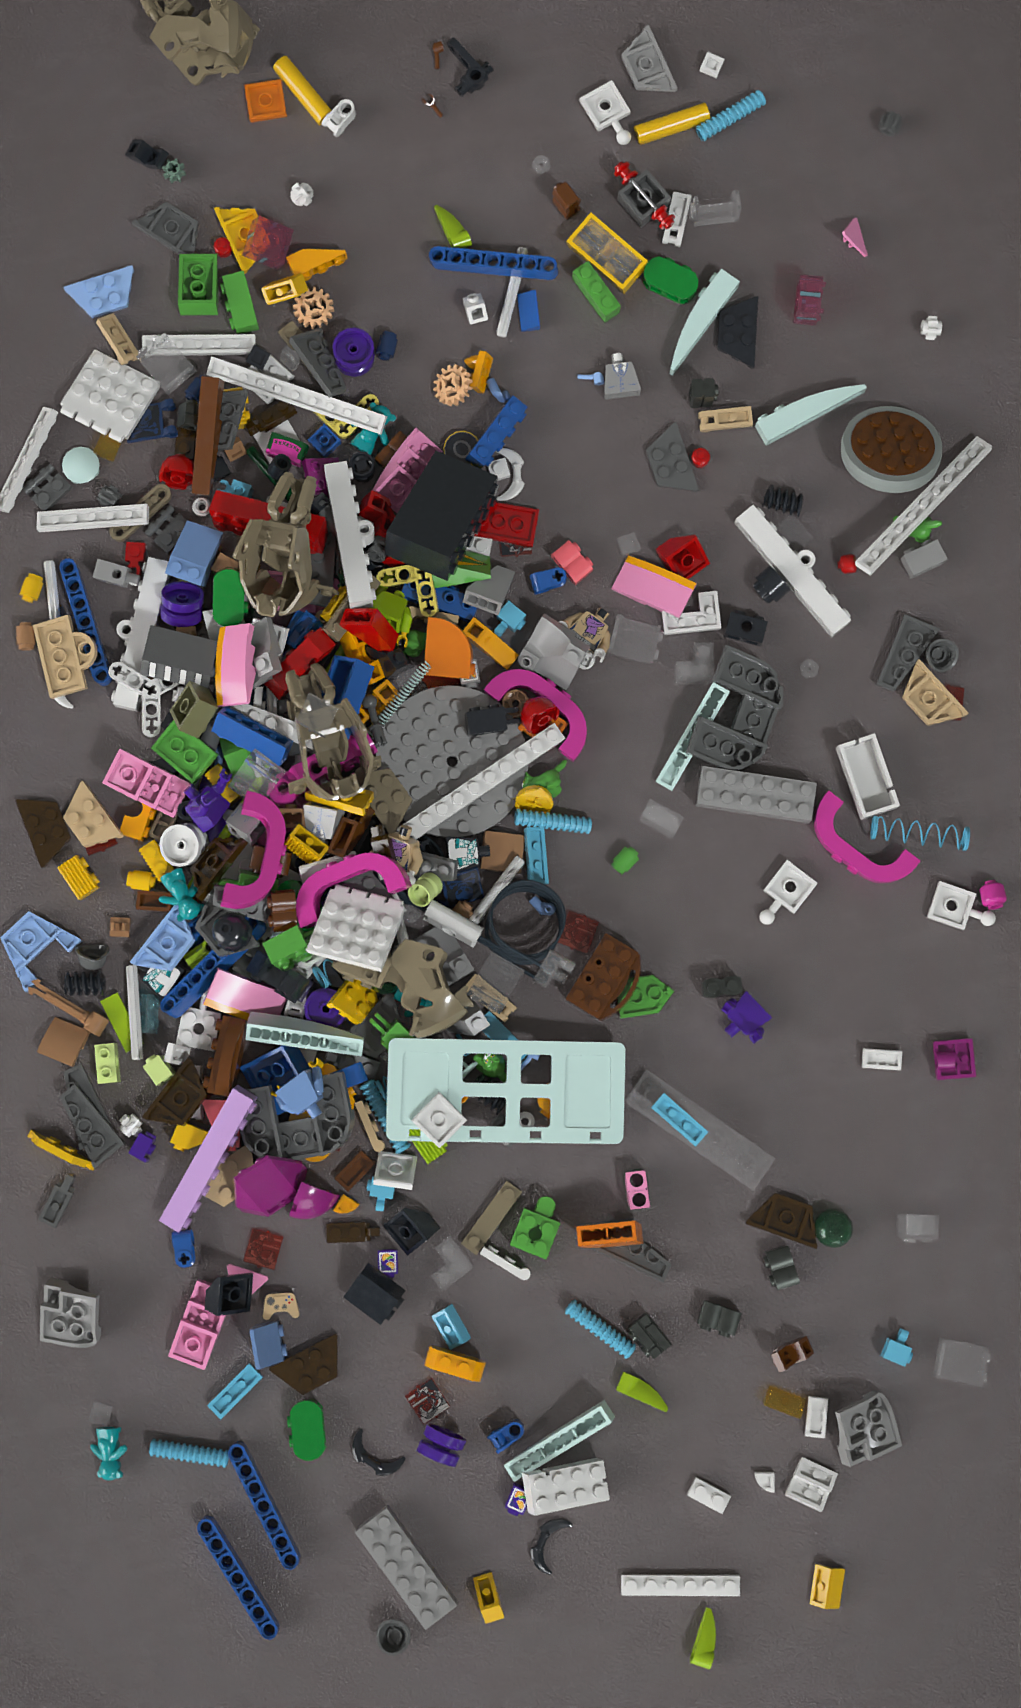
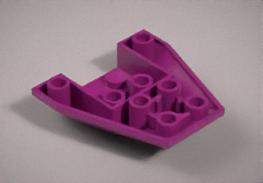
(268, 1185)

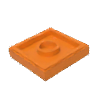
(265, 100)

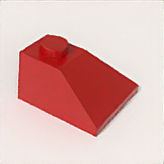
(683, 555)

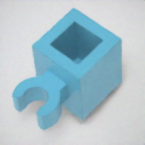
(238, 488)
(511, 618)
(381, 1193)
(896, 1350)

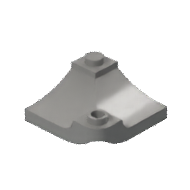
(266, 651)
(554, 652)
(457, 963)
(69, 1315)
(866, 1429)

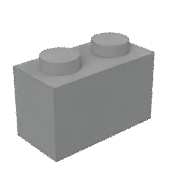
(924, 558)

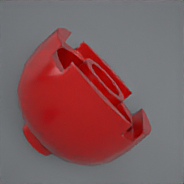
(177, 471)
(538, 713)

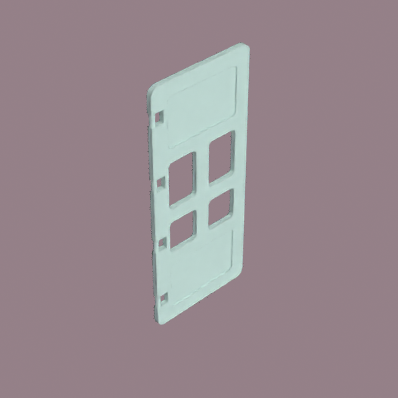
(583, 1088)

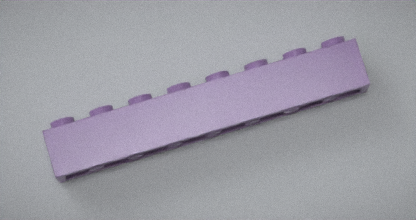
(208, 1158)

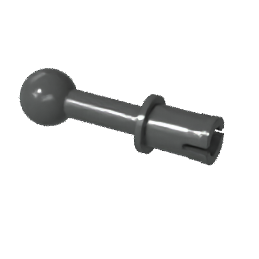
(370, 702)

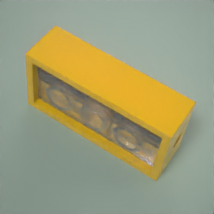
(607, 253)

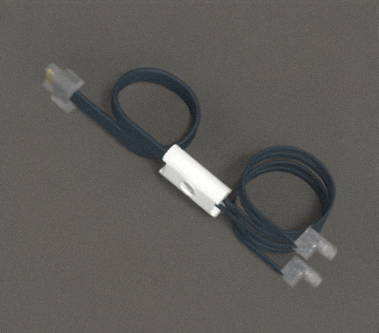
(470, 933)

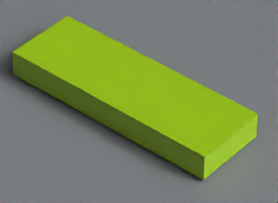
(119, 1019)

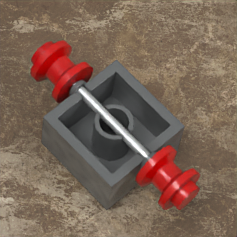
(643, 197)

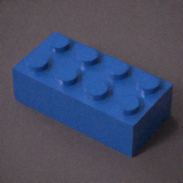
(351, 681)

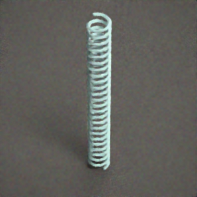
(404, 693)

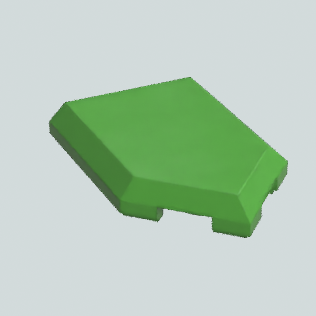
(647, 999)

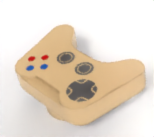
(279, 1303)

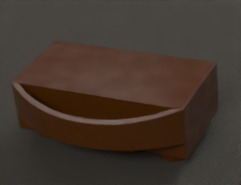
(606, 979)
(227, 1057)

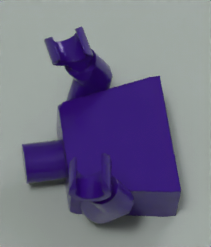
(207, 804)
(745, 1016)

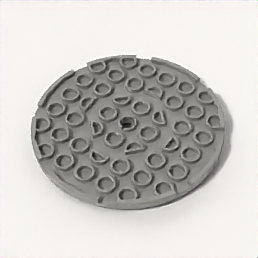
(431, 730)

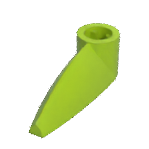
(454, 231)
(641, 1391)
(704, 1645)

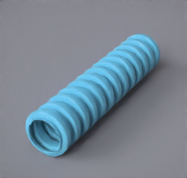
(730, 116)
(553, 821)
(379, 1106)
(600, 1329)
(189, 1453)

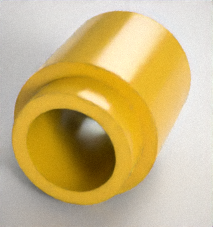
(31, 588)
(141, 880)

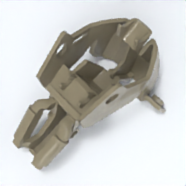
(210, 39)
(284, 550)
(334, 747)
(416, 980)

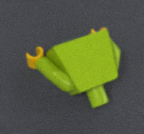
(395, 611)

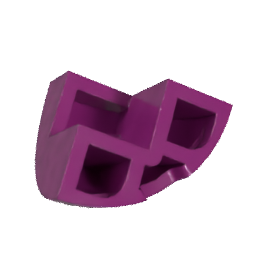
(312, 1202)

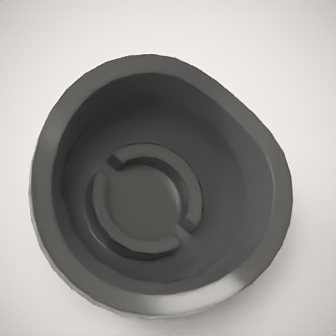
(942, 655)
(92, 955)
(393, 1637)

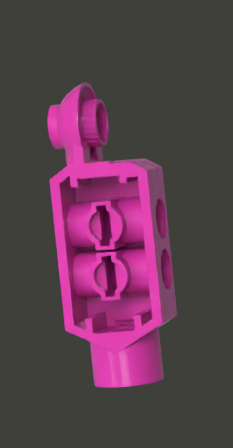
(296, 771)

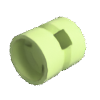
(425, 889)

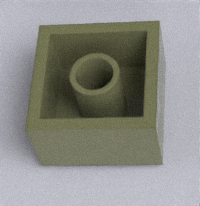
(194, 709)

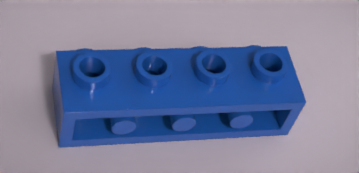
(494, 435)
(448, 600)
(251, 735)

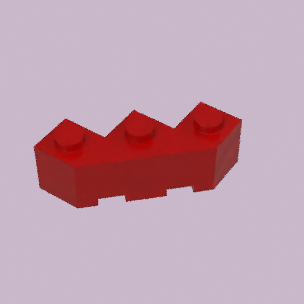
(378, 510)
(309, 652)

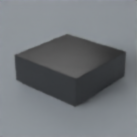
(258, 357)

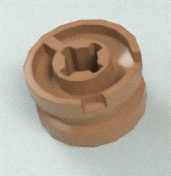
(509, 698)

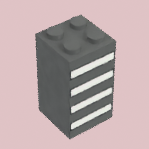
(179, 657)

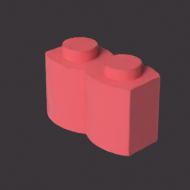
(574, 564)

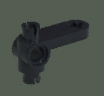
(473, 69)

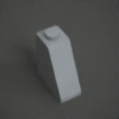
(490, 593)
(471, 1023)

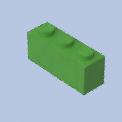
(596, 291)
(239, 303)

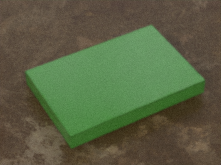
(184, 752)

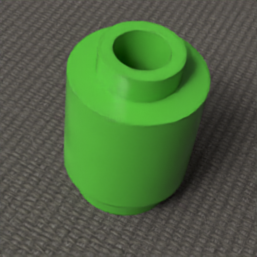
(625, 860)

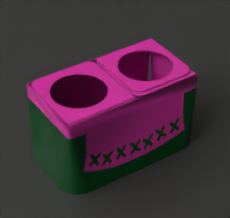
(290, 447)

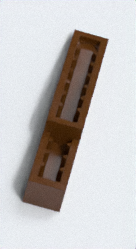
(207, 434)

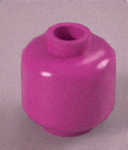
(993, 894)

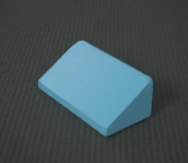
(451, 1327)

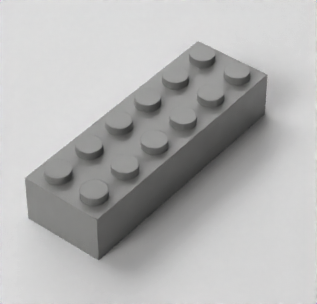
(756, 794)
(406, 1567)

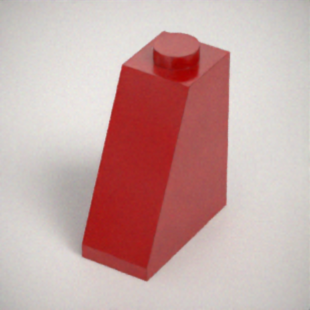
(370, 627)

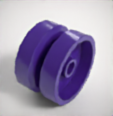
(353, 352)
(182, 604)
(315, 1011)
(441, 1445)

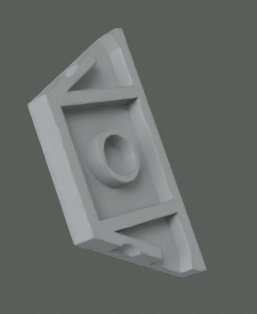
(647, 64)

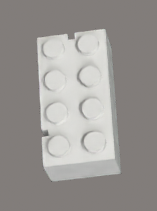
(867, 776)
(565, 1486)

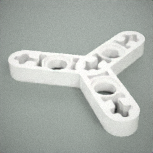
(153, 699)

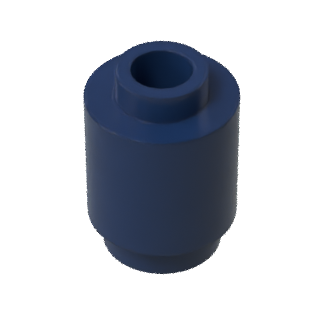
(386, 345)
(193, 390)

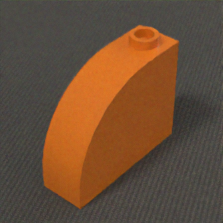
(448, 650)
(610, 1234)

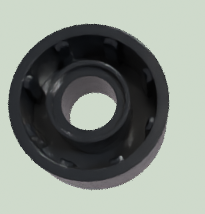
(770, 585)

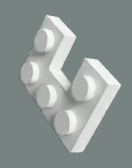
(704, 620)

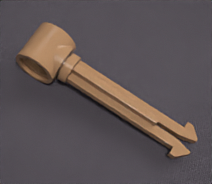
(92, 1020)

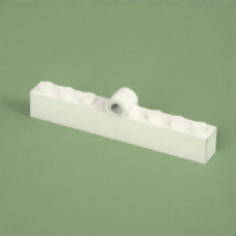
(350, 535)
(791, 569)
(147, 613)

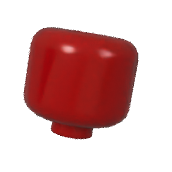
(222, 247)
(700, 457)
(847, 563)

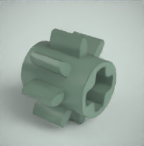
(174, 165)

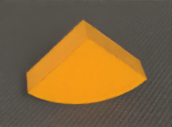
(345, 1205)

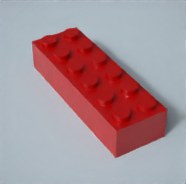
(234, 511)

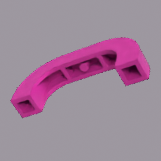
(546, 688)
(268, 813)
(845, 853)
(310, 894)

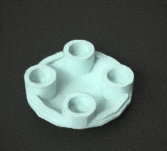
(80, 465)

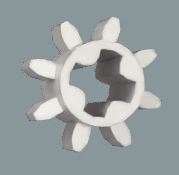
(301, 194)
(931, 327)
(130, 1125)

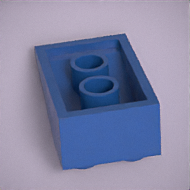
(275, 1067)

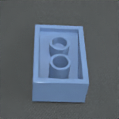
(194, 553)
(268, 1344)

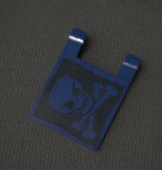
(152, 425)
(465, 887)

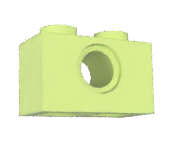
(107, 1063)
(159, 1070)

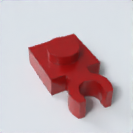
(135, 554)

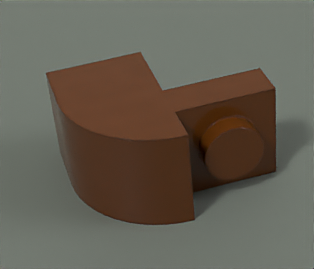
(792, 1353)

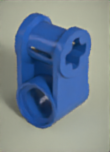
(544, 581)
(184, 1245)
(505, 1436)

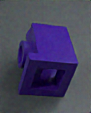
(143, 1146)

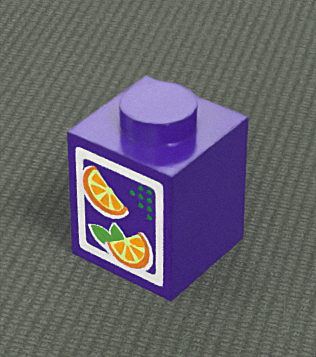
(388, 1262)
(516, 1500)

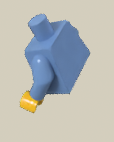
(302, 1091)

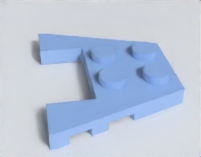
(28, 939)

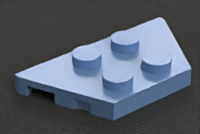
(104, 292)
(165, 944)

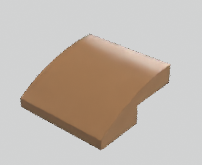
(502, 850)
(63, 1041)

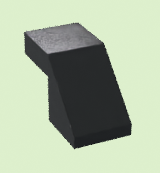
(146, 155)

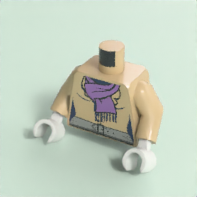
(591, 630)
(407, 851)

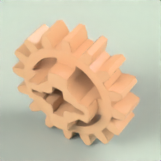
(311, 315)
(459, 378)

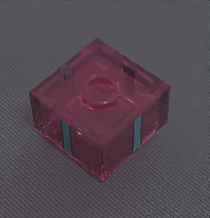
(268, 242)
(808, 300)

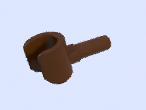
(437, 48)
(433, 105)

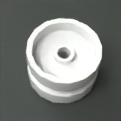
(183, 844)

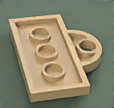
(63, 655)

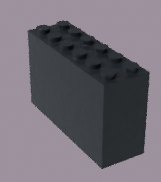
(441, 515)

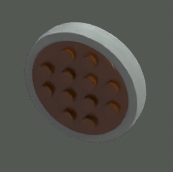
(891, 449)

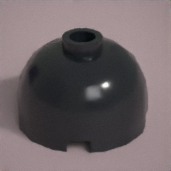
(231, 931)

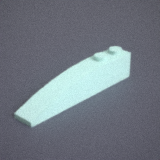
(703, 314)
(801, 412)
(679, 758)
(301, 1034)
(560, 1440)

